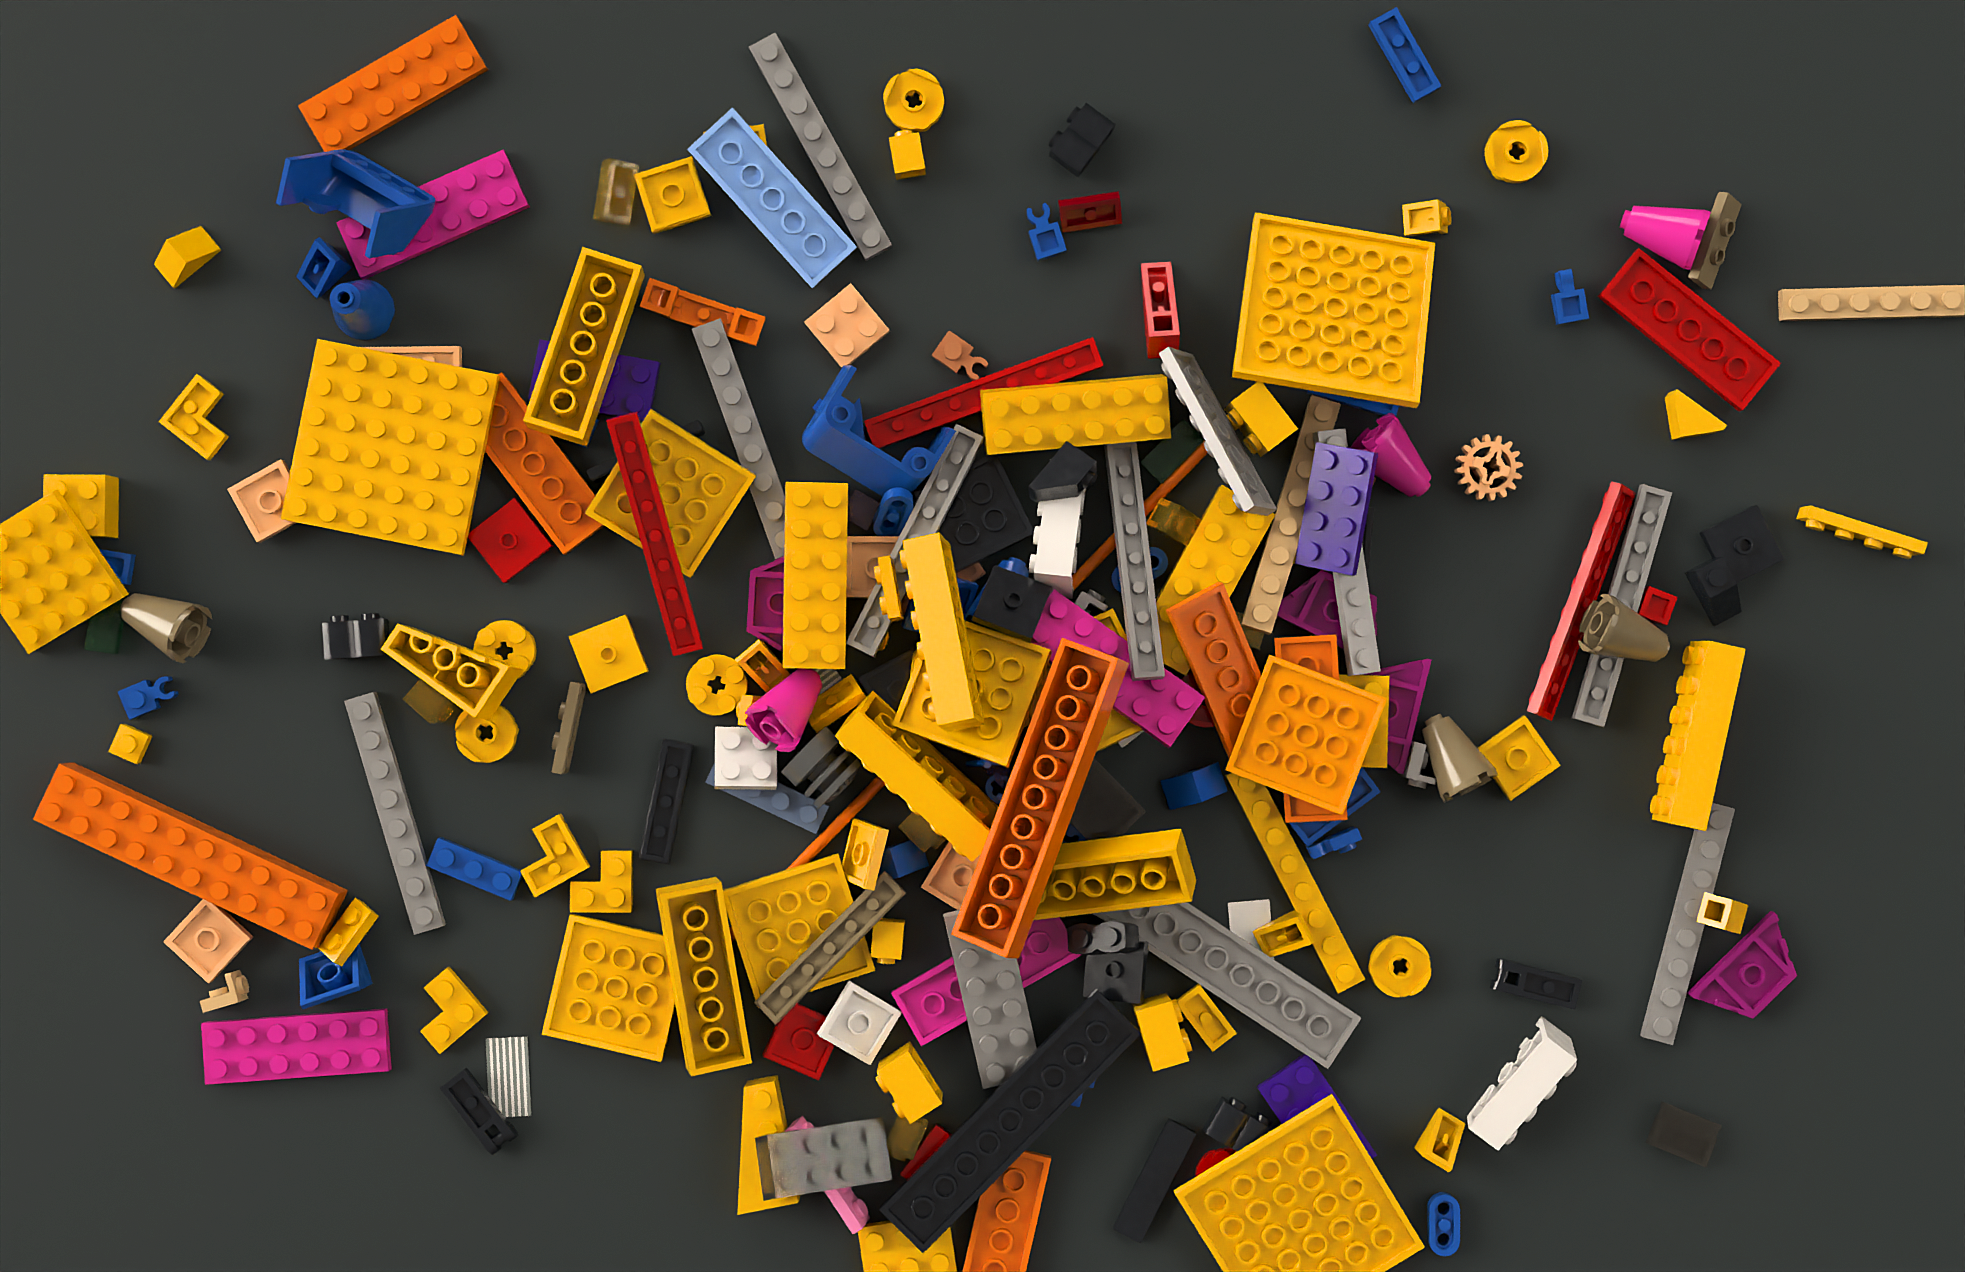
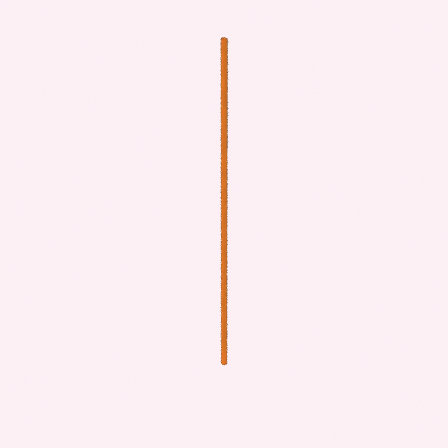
(1077, 578)

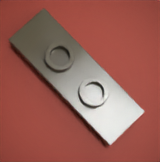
(1715, 240)
(565, 739)

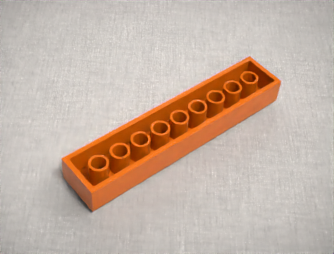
(1039, 799)
(190, 854)

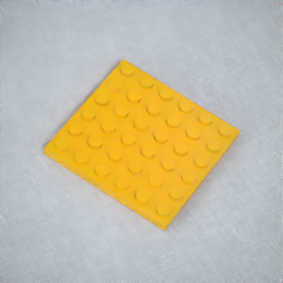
(1334, 310)
(390, 447)
(1300, 1202)

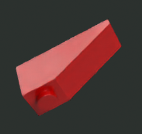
(1159, 308)

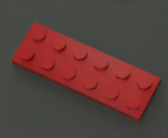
(1689, 329)

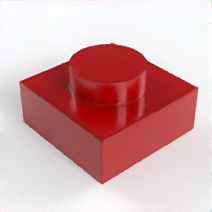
(1657, 605)

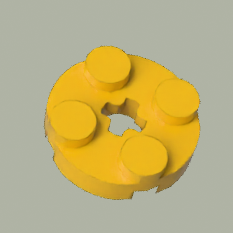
(907, 84)
(1525, 137)
(515, 636)
(701, 693)
(487, 750)
(1382, 966)

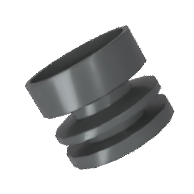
(822, 767)

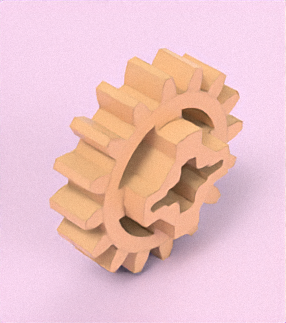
(1492, 455)

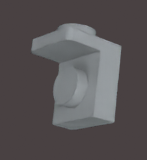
(1091, 598)
(1416, 761)

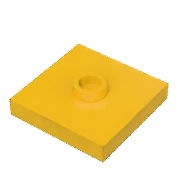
(672, 195)
(608, 654)
(1518, 757)
(864, 853)

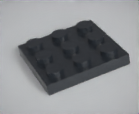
(983, 515)

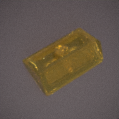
(615, 192)

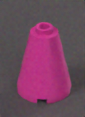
(1667, 231)
(1397, 457)
(785, 710)

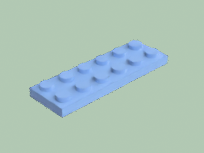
(772, 198)

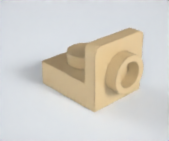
(221, 997)

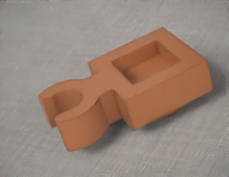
(955, 353)

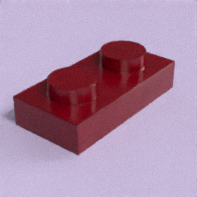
(1090, 211)

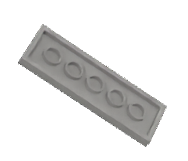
(1216, 429)
(993, 1007)

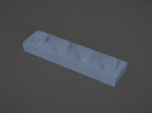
(782, 802)

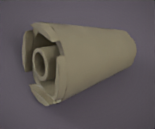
(169, 624)
(1620, 632)
(1454, 758)

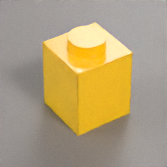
(907, 154)
(1722, 913)
(888, 940)

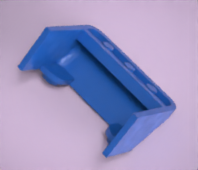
(360, 190)
(832, 441)

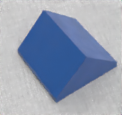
(325, 980)

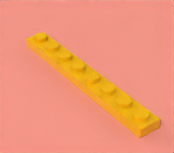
(1297, 881)

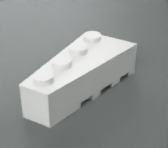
(1057, 543)
(1523, 1085)

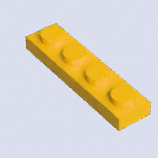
(1849, 528)

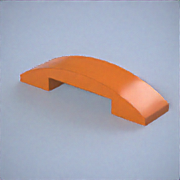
(697, 310)

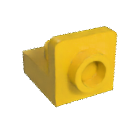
(1426, 218)

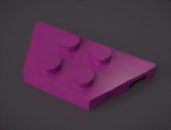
(766, 603)
(1315, 607)
(1405, 697)
(1749, 972)

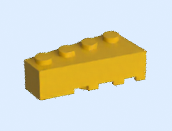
(460, 674)
(761, 1116)

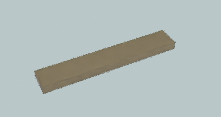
(830, 948)

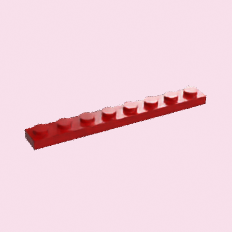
(966, 398)
(654, 533)
(1583, 592)

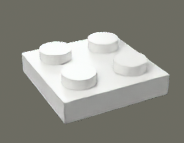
(744, 760)
(859, 1022)

